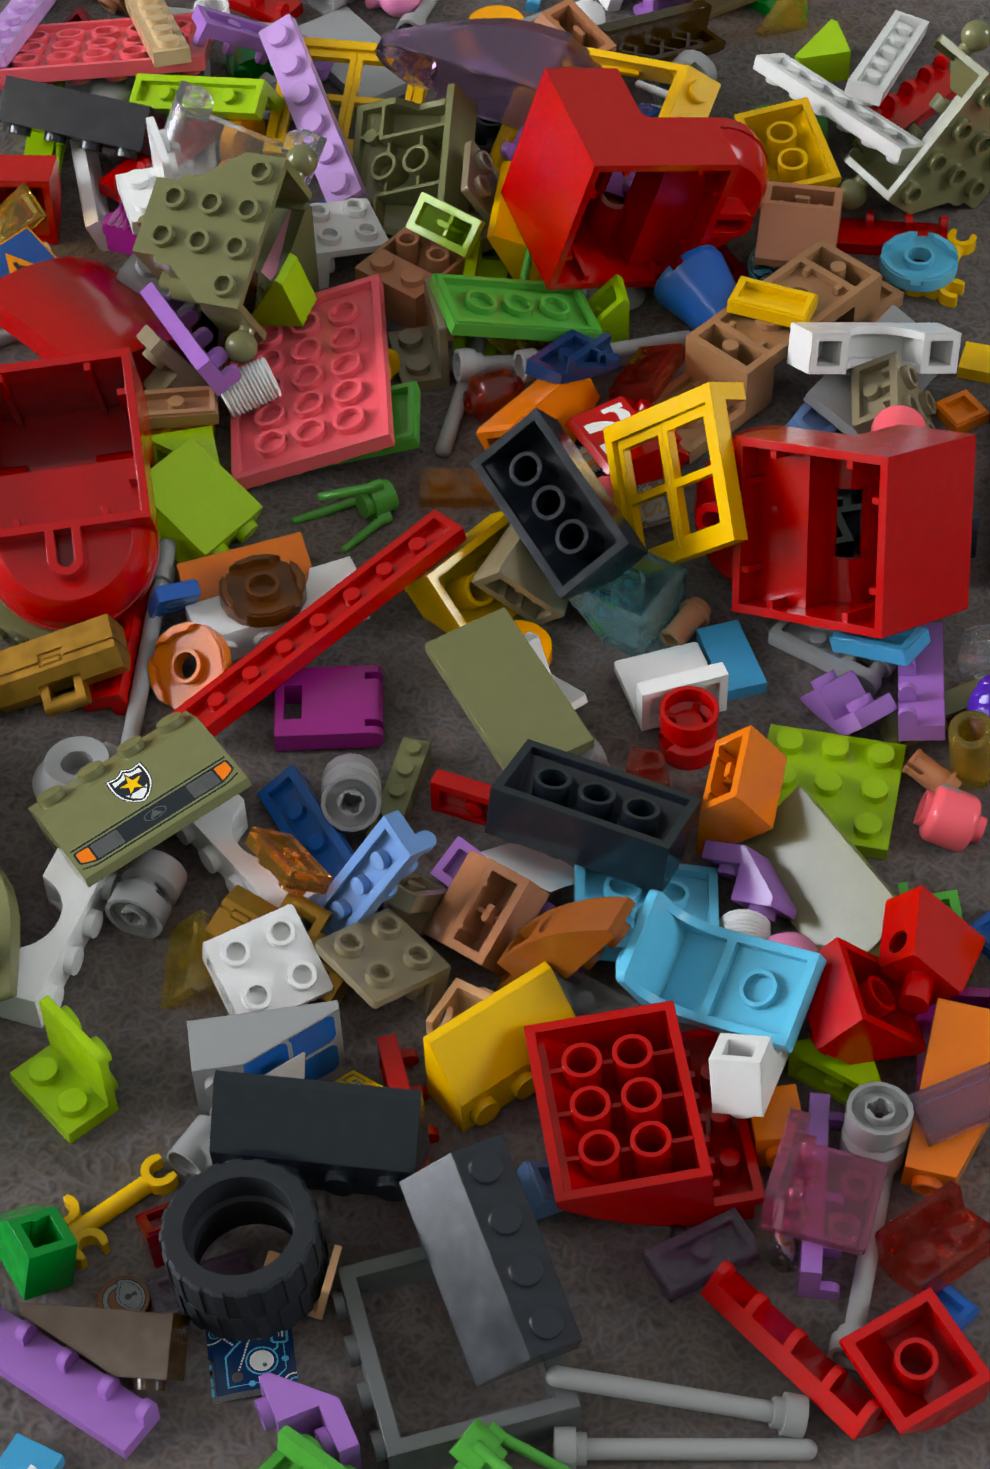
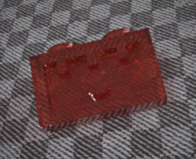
(648, 372)
(933, 1241)

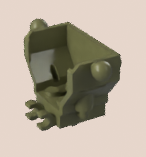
(956, 148)
(209, 231)

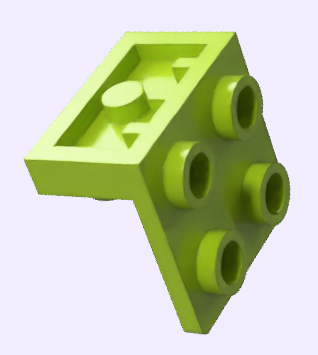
(70, 1076)

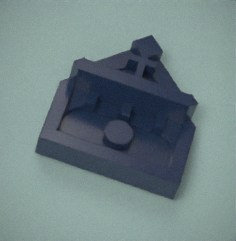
(573, 358)

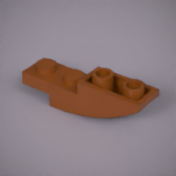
(567, 937)

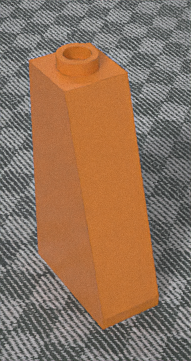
(554, 399)
(955, 1045)

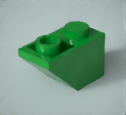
(37, 1249)

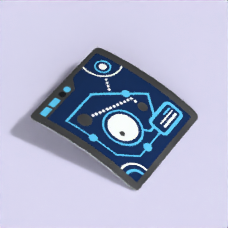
(237, 1364)

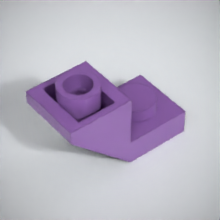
(844, 703)
(756, 880)
(308, 1413)

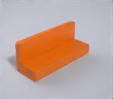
(211, 568)

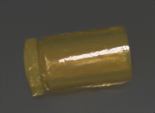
(970, 748)

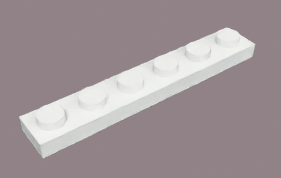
(886, 59)
(830, 102)

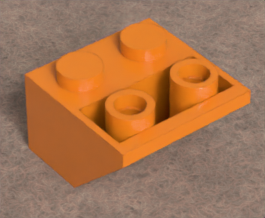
(741, 789)

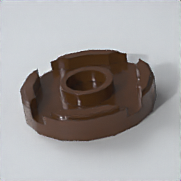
(262, 591)

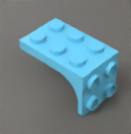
(718, 974)

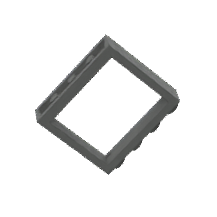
(429, 1448)

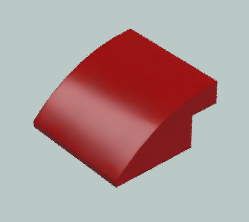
(76, 309)
(635, 1122)

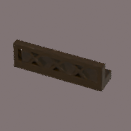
(665, 32)

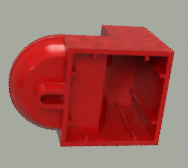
(690, 189)
(75, 489)
(910, 527)

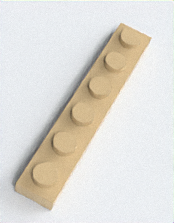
(159, 32)

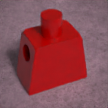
(926, 949)

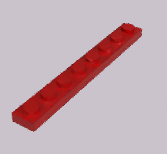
(324, 622)

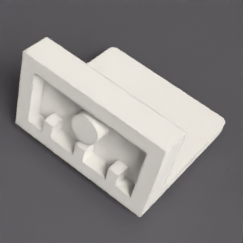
(137, 185)
(344, 230)
(654, 674)
(266, 964)

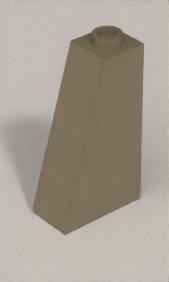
(518, 581)

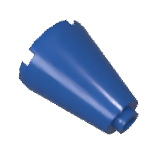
(696, 286)

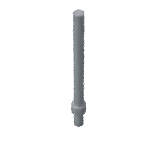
(151, 631)

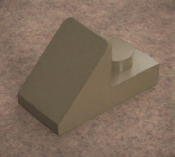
(172, 367)
(416, 900)

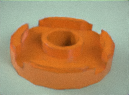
(172, 650)

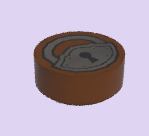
(125, 1294)

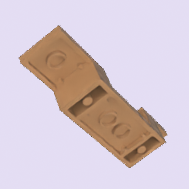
(748, 349)

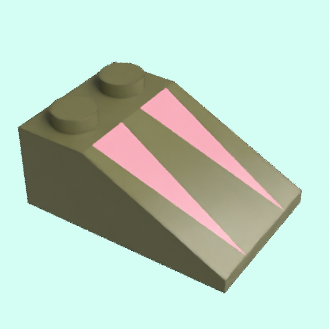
(288, 233)

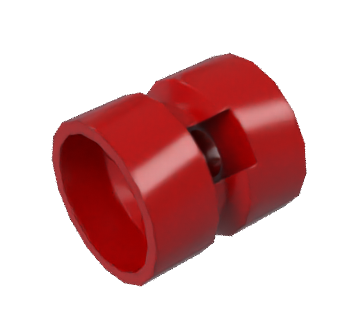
(688, 727)

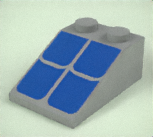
(263, 1042)

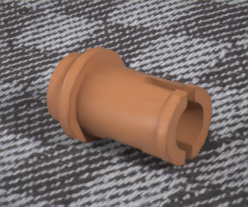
(692, 615)
(929, 772)

